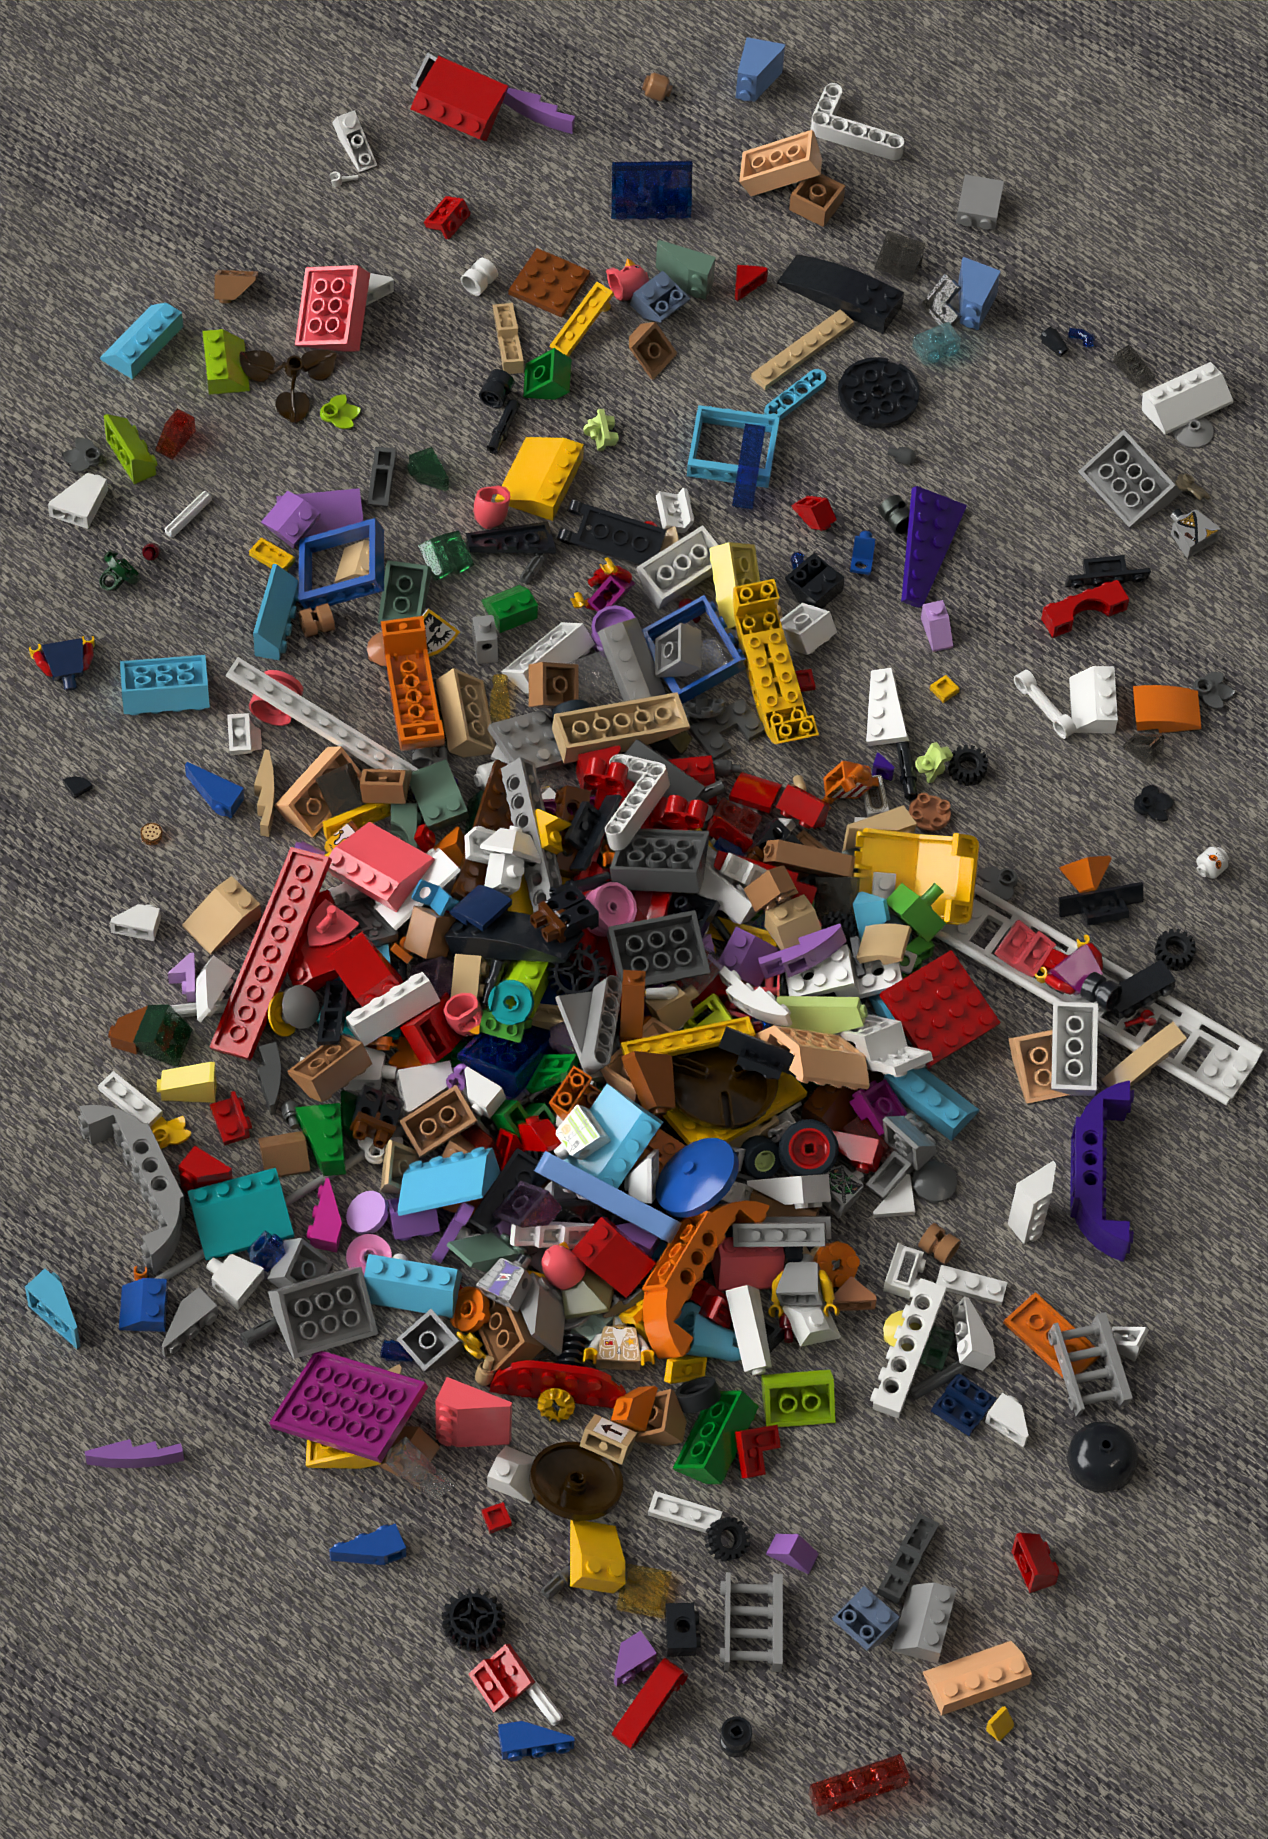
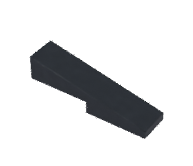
(333, 1013)

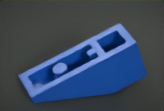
(219, 793)

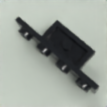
(1106, 570)
(589, 829)
(1102, 904)
(757, 1054)

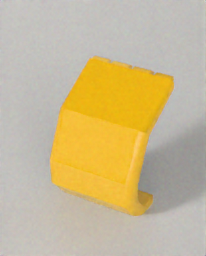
(919, 863)

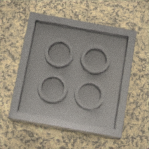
(529, 738)

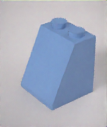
(758, 68)
(977, 292)

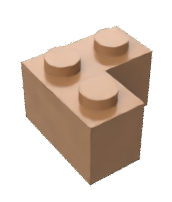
(771, 889)

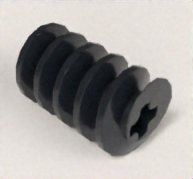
(573, 1349)

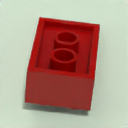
(364, 969)
(614, 1256)

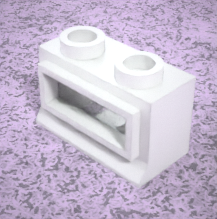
(904, 1271)

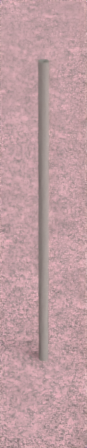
(290, 1199)

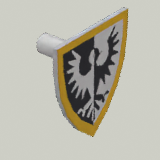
(438, 632)

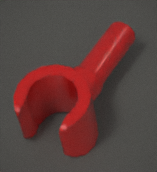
(1143, 1018)

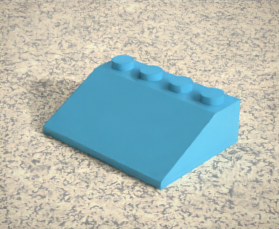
(164, 684)
(629, 1130)
(447, 1180)

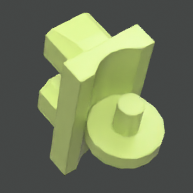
(599, 429)
(933, 761)

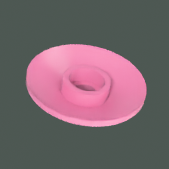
(365, 1245)

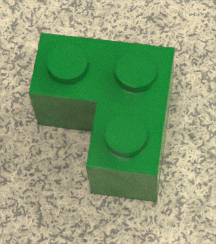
(512, 1113)

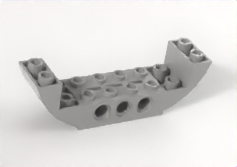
(149, 1170)

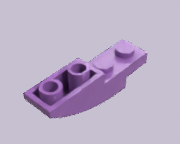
(801, 957)

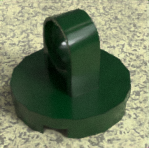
(120, 570)

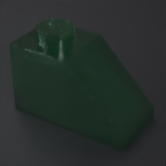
(428, 469)

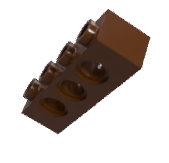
(572, 798)

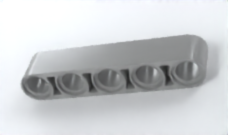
(601, 1025)

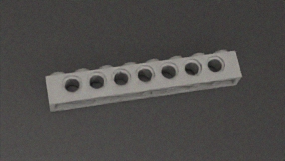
(523, 799)

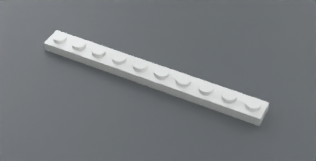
(315, 717)

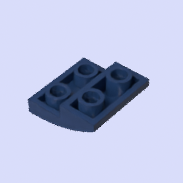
(481, 907)
(963, 1404)

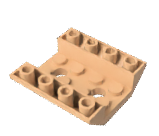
(820, 1057)

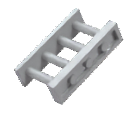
(783, 1232)
(1106, 1348)
(773, 1611)

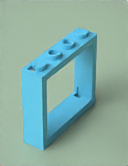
(732, 418)

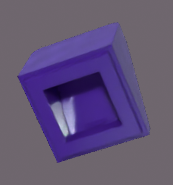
(882, 767)

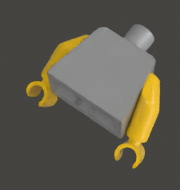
(802, 1285)

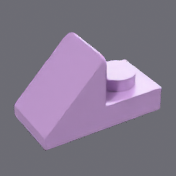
(185, 973)

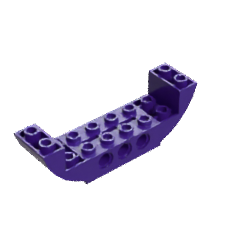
(1089, 1173)

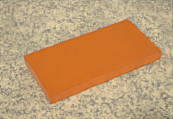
(1032, 1323)

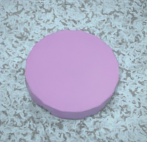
(367, 1212)

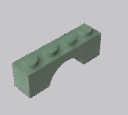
(405, 821)

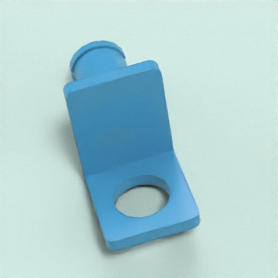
(438, 898)

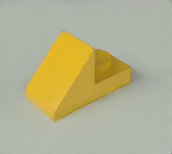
(549, 829)
(684, 1368)

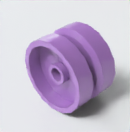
(607, 617)

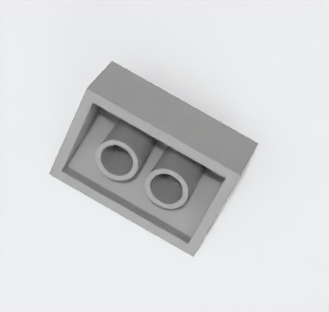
(924, 1621)

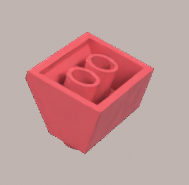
(746, 1265)

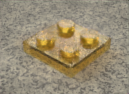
(644, 1591)

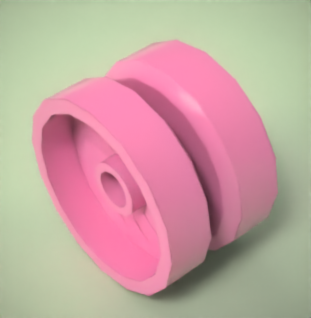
(614, 905)

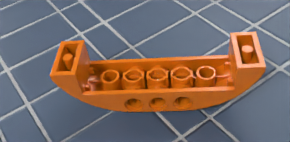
(411, 684)

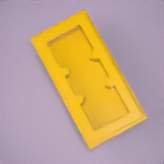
(271, 554)

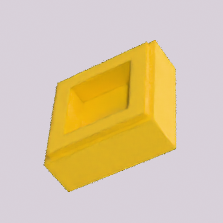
(944, 688)

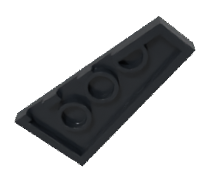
(514, 539)
(518, 1168)

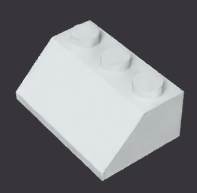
(1094, 700)

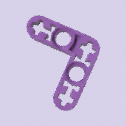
(459, 1219)

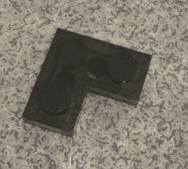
(938, 301)

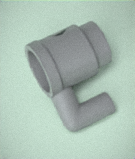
(424, 757)

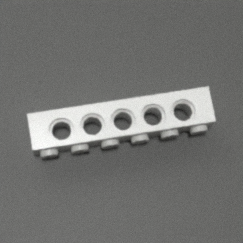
(893, 1402)

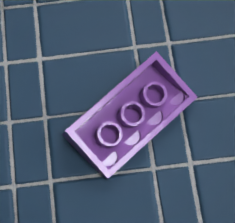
(335, 508)

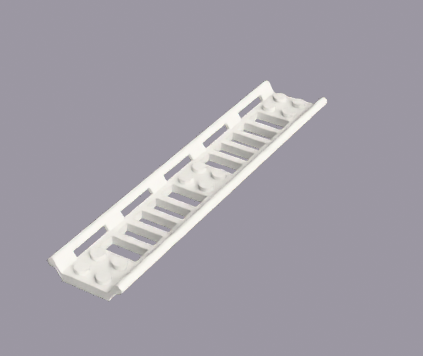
(1219, 1074)

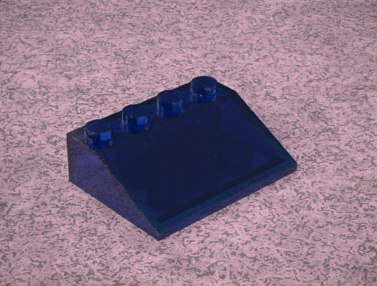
(651, 190)
(507, 1061)

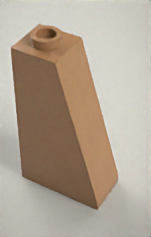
(808, 859)

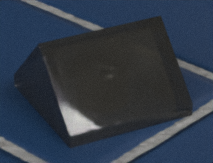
(341, 789)

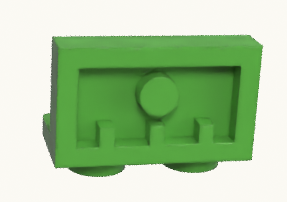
(491, 1026)

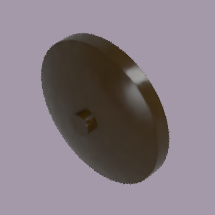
(575, 1482)

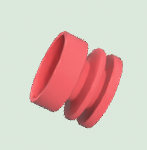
(268, 713)

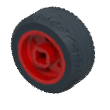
(806, 1134)

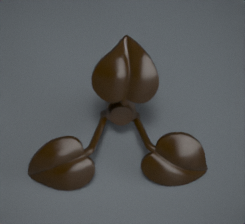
(292, 405)

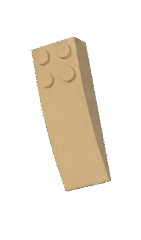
(618, 724)

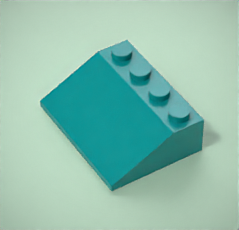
(238, 1212)

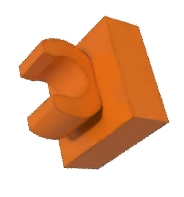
(400, 951)

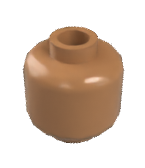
(657, 86)

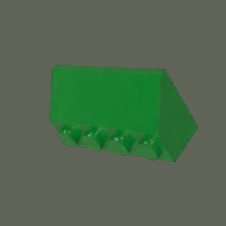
(713, 1438)

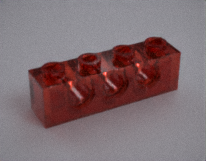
(858, 1785)

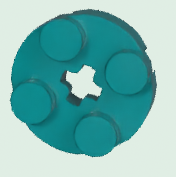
(521, 994)

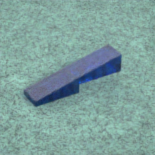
(748, 466)

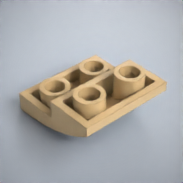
(884, 943)

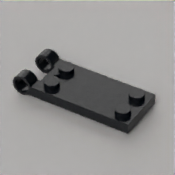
(613, 534)

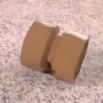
(316, 620)
(939, 1243)

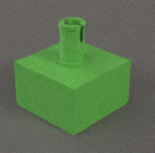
(917, 910)

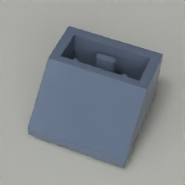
(658, 298)
(867, 1619)

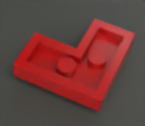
(751, 1446)

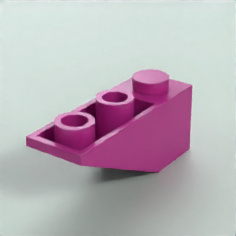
(327, 1226)

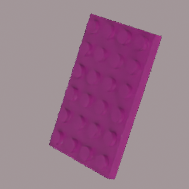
(348, 1405)

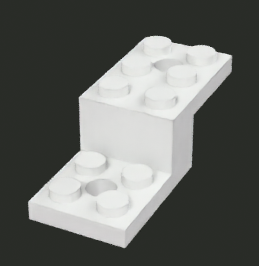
(840, 976)
(886, 1047)

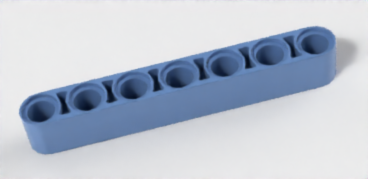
(608, 1197)

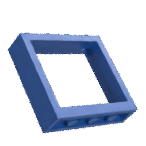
(347, 589)
(683, 616)

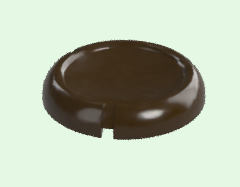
(719, 1091)

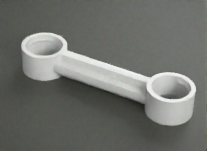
(1027, 684)

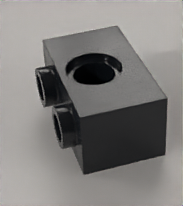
(678, 1616)

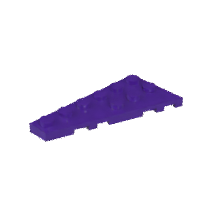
(930, 532)

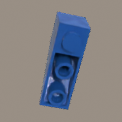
(376, 1548)
(526, 1739)

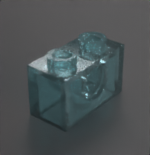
(936, 343)

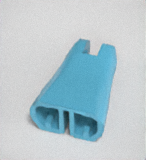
(710, 1338)

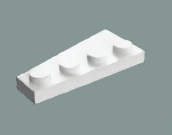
(885, 710)

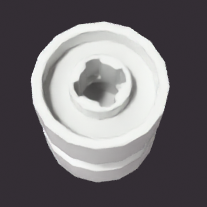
(479, 276)

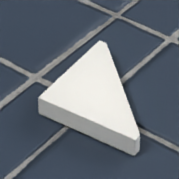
(898, 1202)

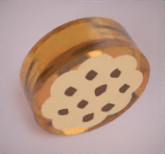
(151, 833)

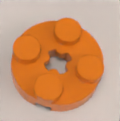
(848, 1262)
(479, 1311)

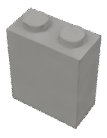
(979, 202)

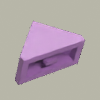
(793, 1551)

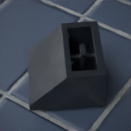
(815, 582)

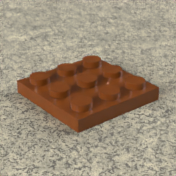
(549, 282)

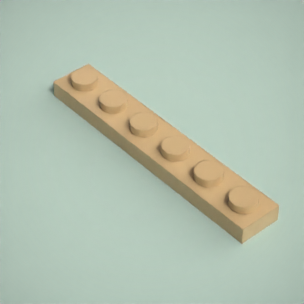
(802, 349)

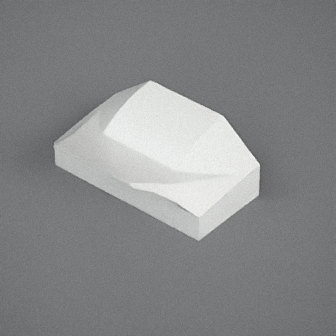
(243, 734)

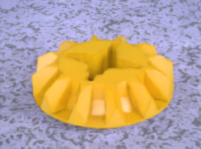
(562, 1399)

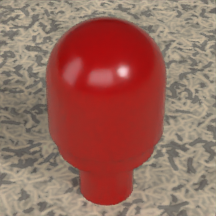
(599, 578)

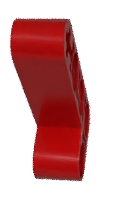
(649, 1702)

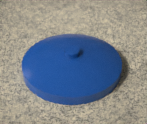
(697, 1177)

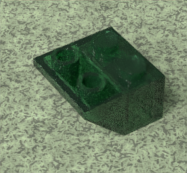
(163, 1034)

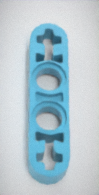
(795, 396)

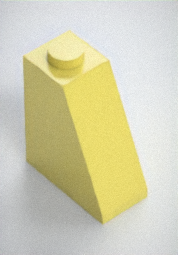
(189, 1083)

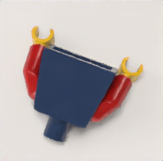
(64, 660)

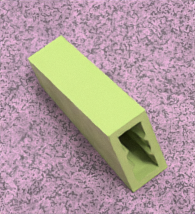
(825, 1013)

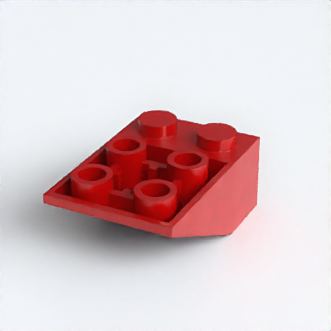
(430, 1033)

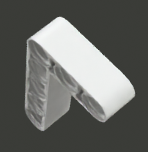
(851, 133)
(650, 785)

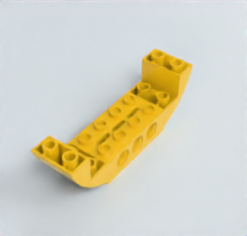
(770, 663)

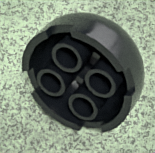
(1099, 1467)

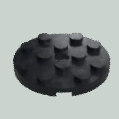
(868, 409)

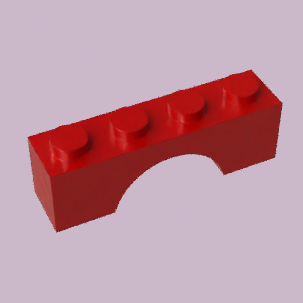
(1107, 598)

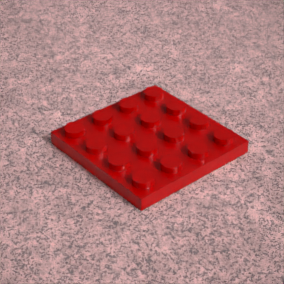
(940, 1008)

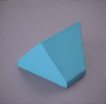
(869, 911)

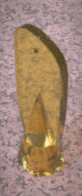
(499, 698)

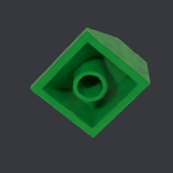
(547, 376)
(511, 607)

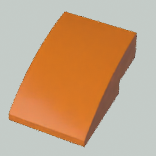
(1166, 708)

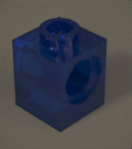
(266, 1250)

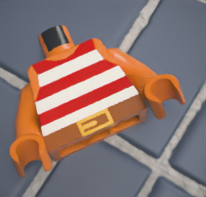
(848, 781)

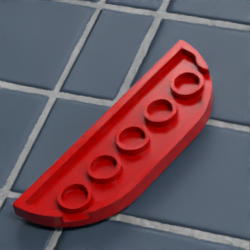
(533, 1377)

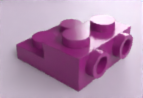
(877, 1103)

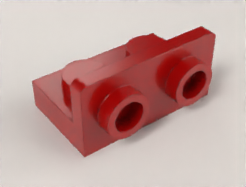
(448, 216)
(719, 827)
(231, 1120)

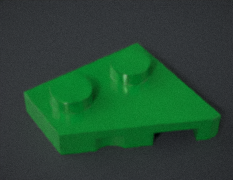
(552, 1071)

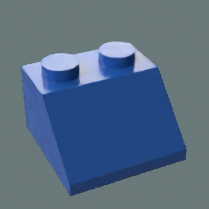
(144, 1305)

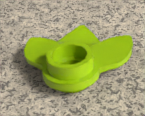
(341, 412)

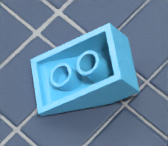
(49, 1301)

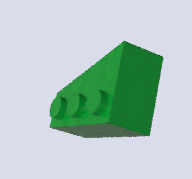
(325, 1136)

